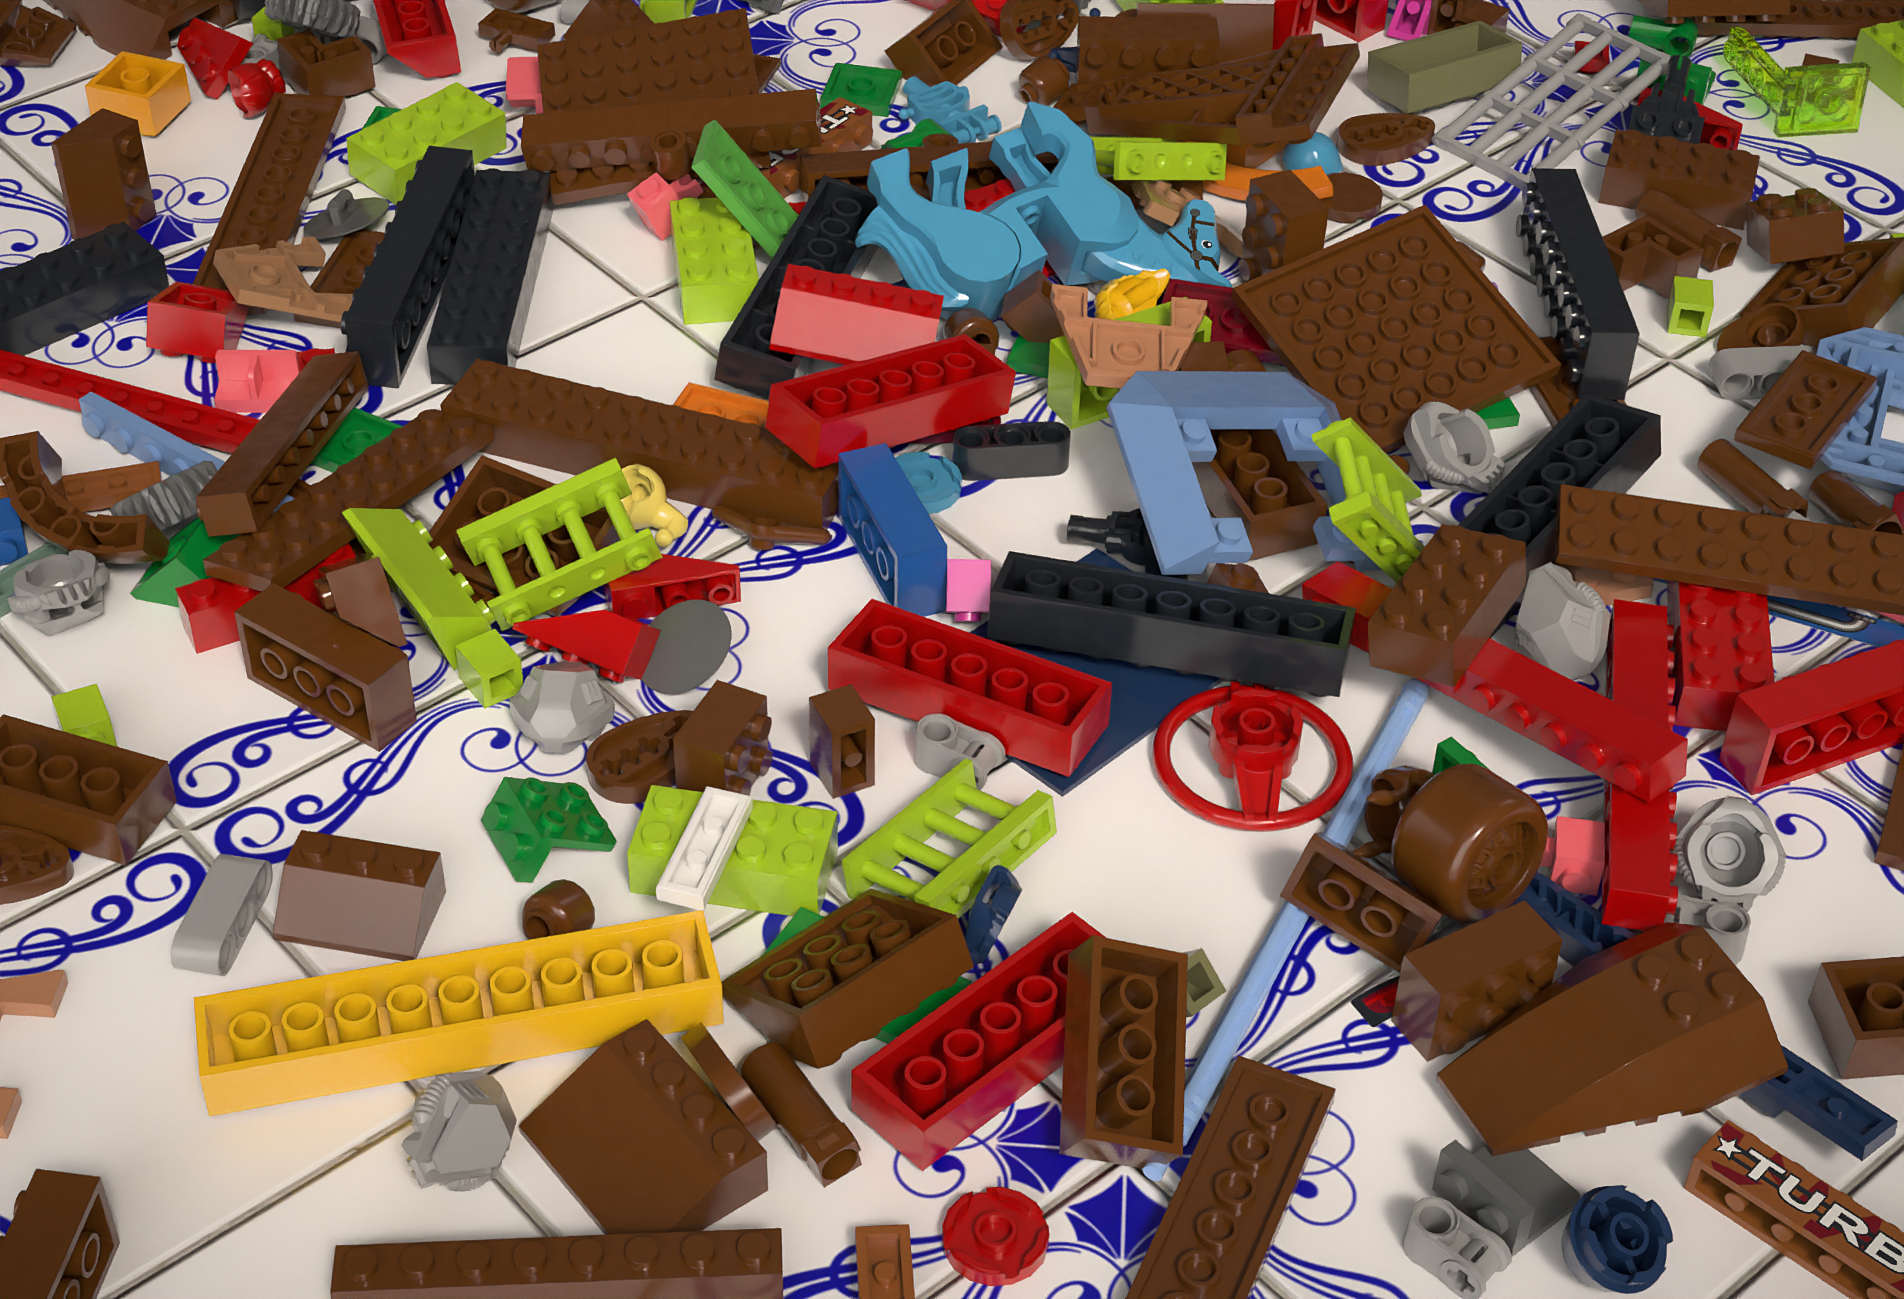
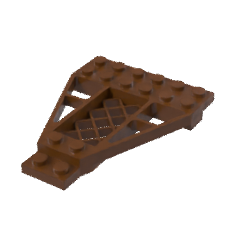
(1266, 94)

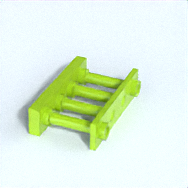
(1159, 159)
(1375, 500)
(543, 513)
(955, 889)

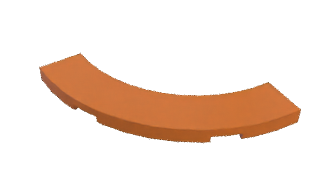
(1238, 181)

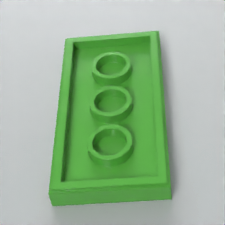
(743, 188)

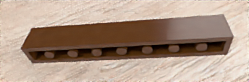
(282, 445)
(568, 1267)

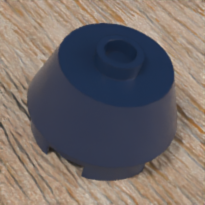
(1616, 1240)

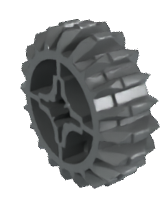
(322, 17)
(169, 499)

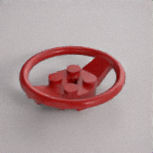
(1255, 744)

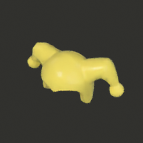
(649, 506)

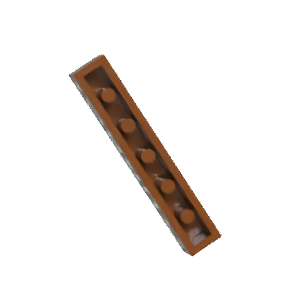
(843, 129)
(1799, 1215)

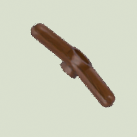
(767, 530)

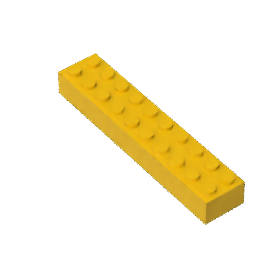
(454, 1012)

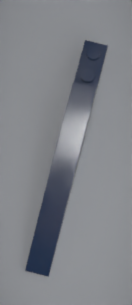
(1801, 1091)

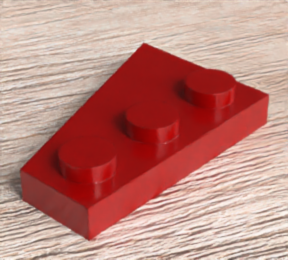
(211, 54)

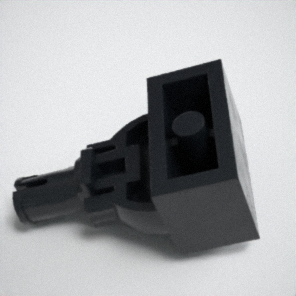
(1670, 113)
(1122, 534)

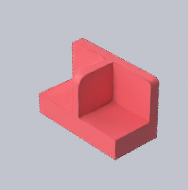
(523, 83)
(253, 378)

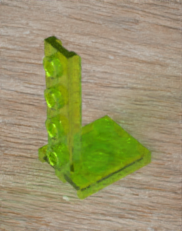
(1801, 97)

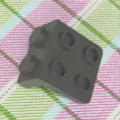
(1504, 1192)

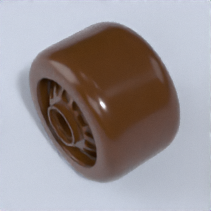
(1469, 842)

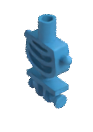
(950, 109)

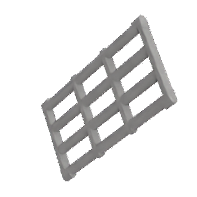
(1557, 76)

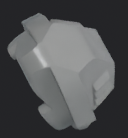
(1440, 444)
(60, 591)
(1562, 622)
(562, 706)
(1730, 852)
(473, 1141)

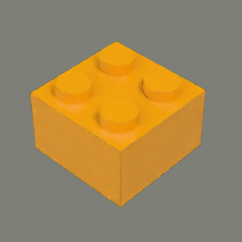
(140, 89)

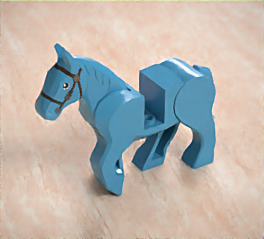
(1065, 217)

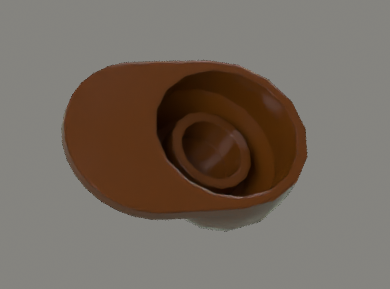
(1764, 327)

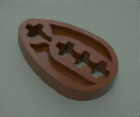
(1039, 40)
(1384, 137)
(634, 757)
(31, 864)
(729, 1082)

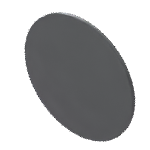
(346, 215)
(689, 647)

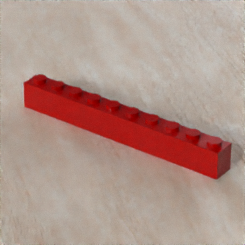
(1535, 700)
(1639, 832)

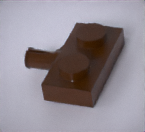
(515, 29)

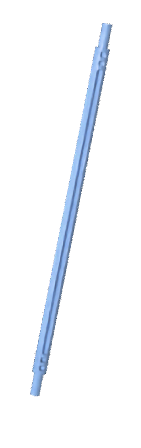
(1290, 921)

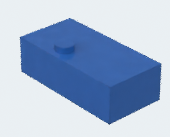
(892, 530)

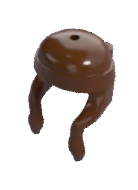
(1390, 796)

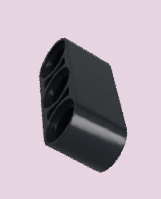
(1011, 450)

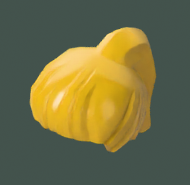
(1130, 294)

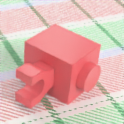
(653, 197)
(1576, 854)

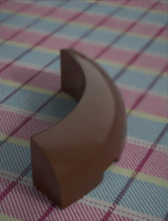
(37, 494)

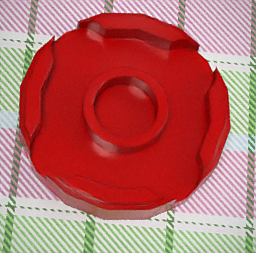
(995, 1236)

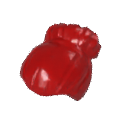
(255, 86)

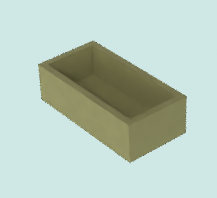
(1442, 66)

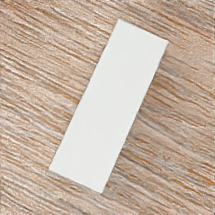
(704, 848)

